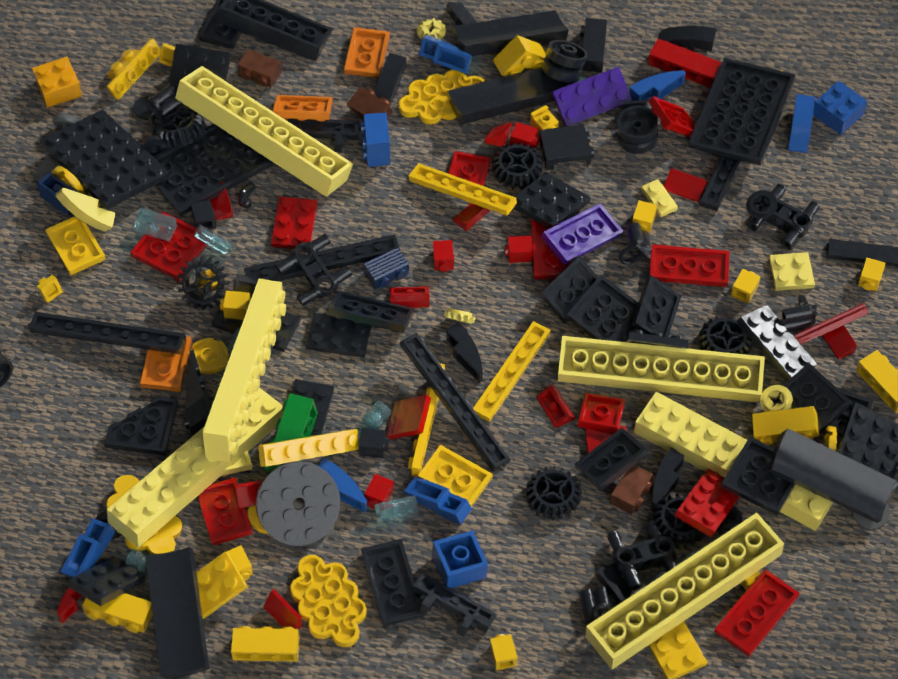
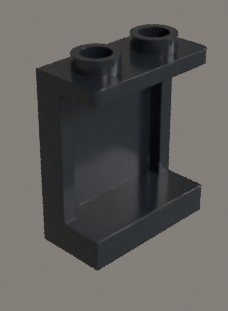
(565, 145)

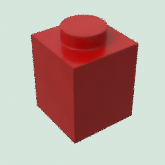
(524, 134)
(519, 249)
(443, 255)
(379, 490)

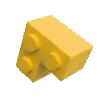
(518, 55)

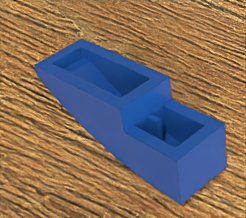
(445, 54)
(657, 85)
(801, 123)
(348, 489)
(439, 499)
(88, 548)

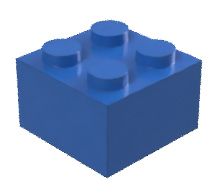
(839, 107)
(375, 139)
(459, 559)

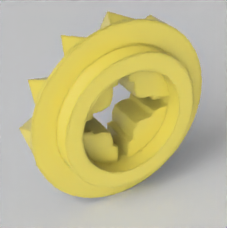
(438, 32)
(459, 315)
(774, 392)

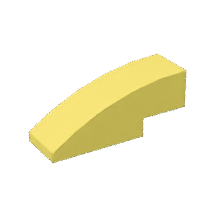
(86, 209)

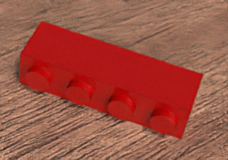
(675, 58)

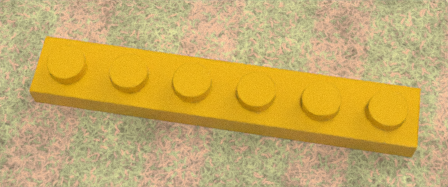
(462, 189)
(511, 371)
(421, 443)
(308, 447)

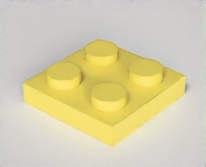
(791, 271)

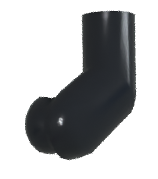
(244, 192)

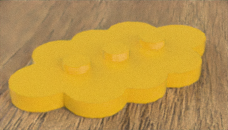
(429, 97)
(163, 539)
(328, 601)

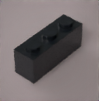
(594, 43)

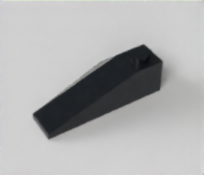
(197, 398)

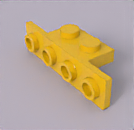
(131, 67)

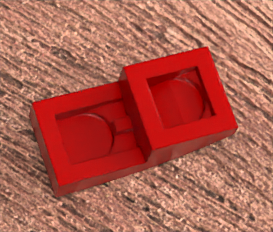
(68, 605)

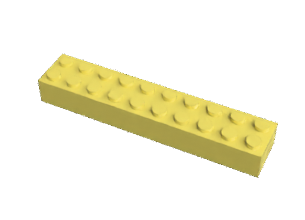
(263, 131)
(661, 369)
(244, 371)
(714, 448)
(185, 476)
(684, 590)

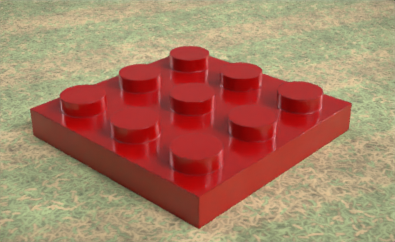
(169, 255)

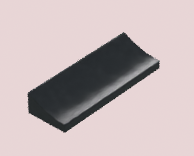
(276, 26)
(496, 34)
(502, 95)
(831, 475)
(177, 613)

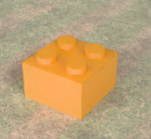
(57, 82)

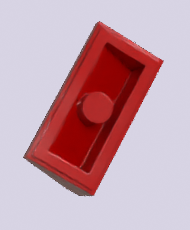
(499, 134)
(685, 185)
(221, 206)
(470, 216)
(410, 296)
(840, 342)
(555, 406)
(247, 493)
(282, 611)

